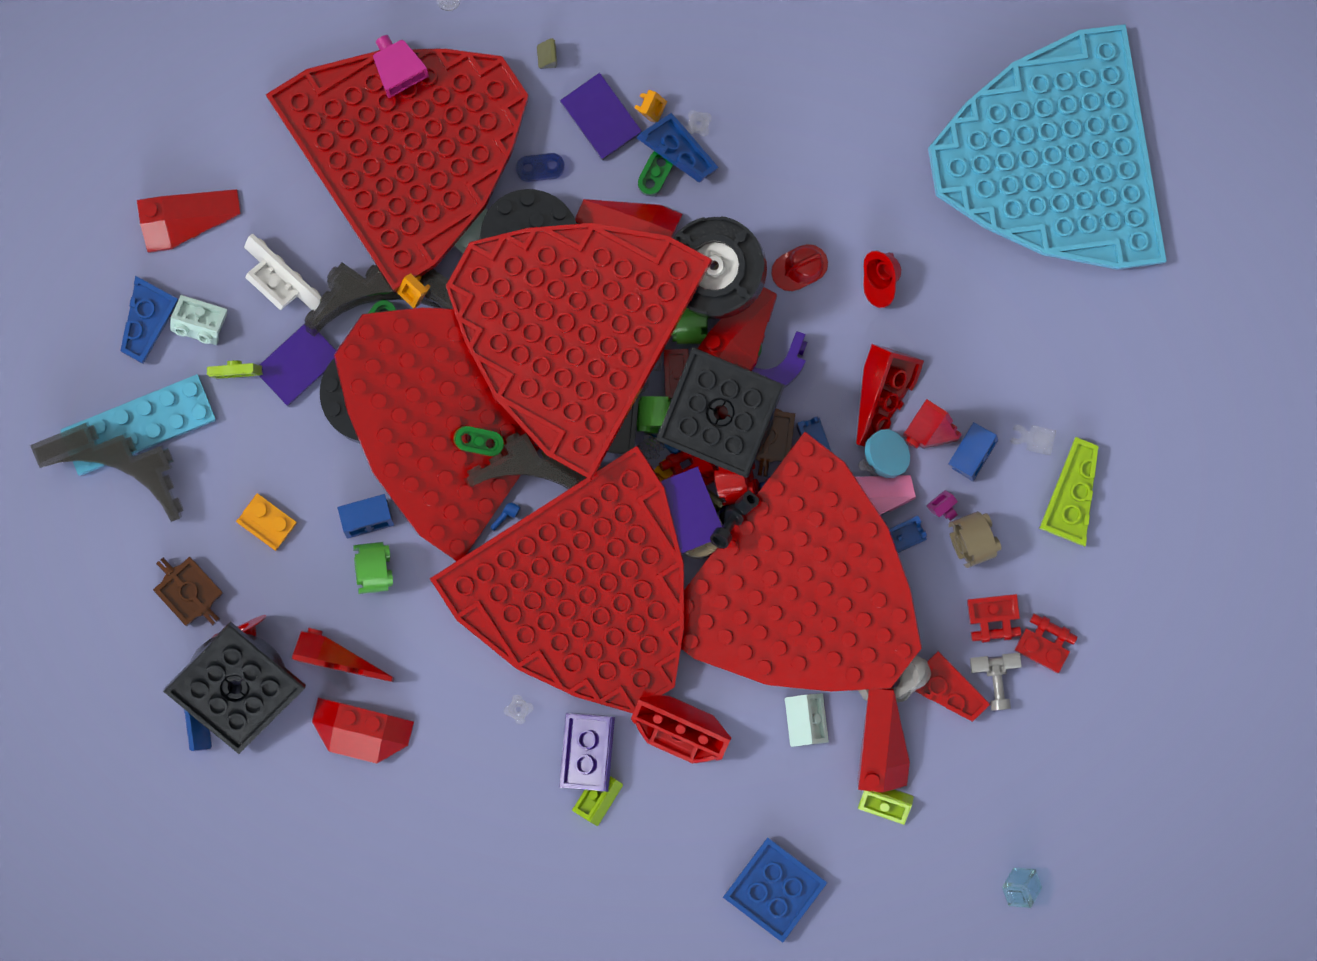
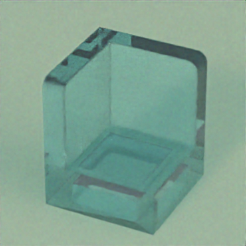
(1022, 887)

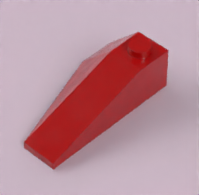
(628, 215)
(177, 218)
(740, 336)
(884, 385)
(931, 427)
(324, 652)
(883, 750)

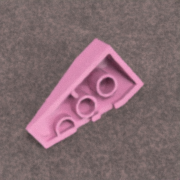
(888, 493)

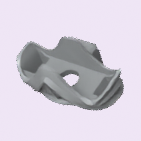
(913, 678)

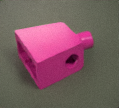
(398, 65)

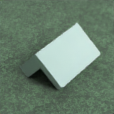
(806, 719)

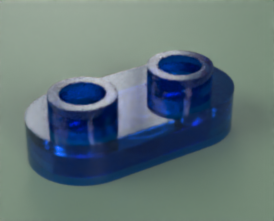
(540, 169)

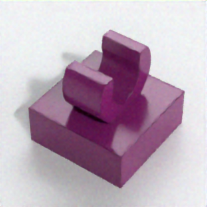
(943, 505)

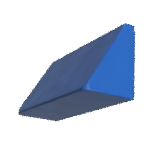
(197, 733)

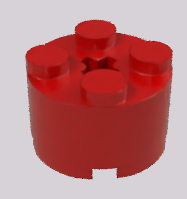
(733, 486)

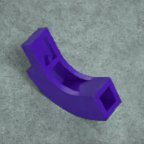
(791, 366)

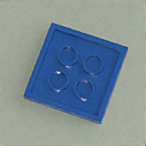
(775, 890)

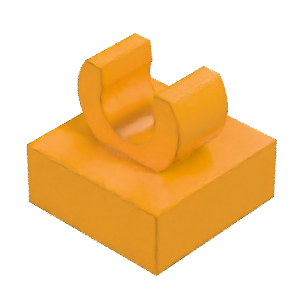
(652, 105)
(412, 290)

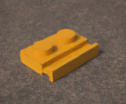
(266, 522)

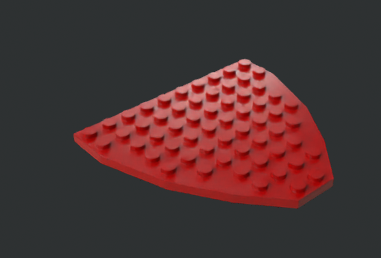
(411, 164)
(572, 326)
(406, 395)
(806, 586)
(583, 588)

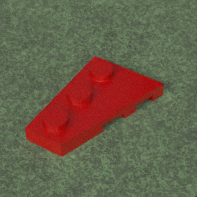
(952, 689)

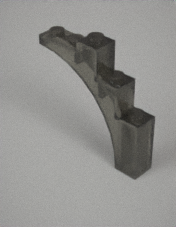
(352, 290)
(524, 460)
(148, 467)

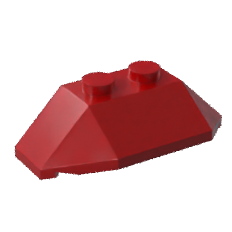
(680, 729)
(360, 731)

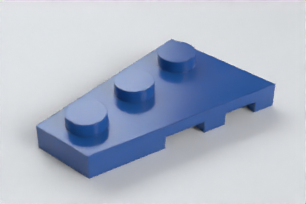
(677, 146)
(146, 319)

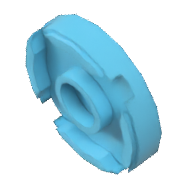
(887, 453)

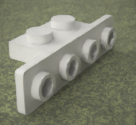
(276, 278)

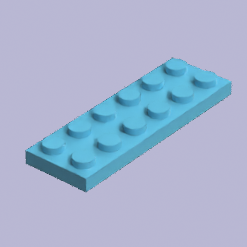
(152, 417)

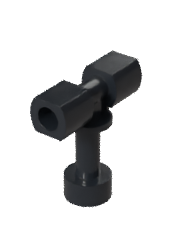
(733, 516)

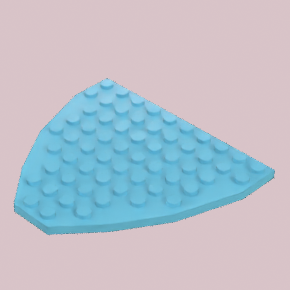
(1057, 155)

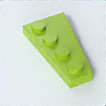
(1071, 499)

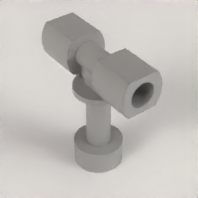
(996, 668)

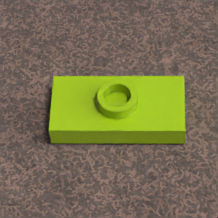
(234, 370)

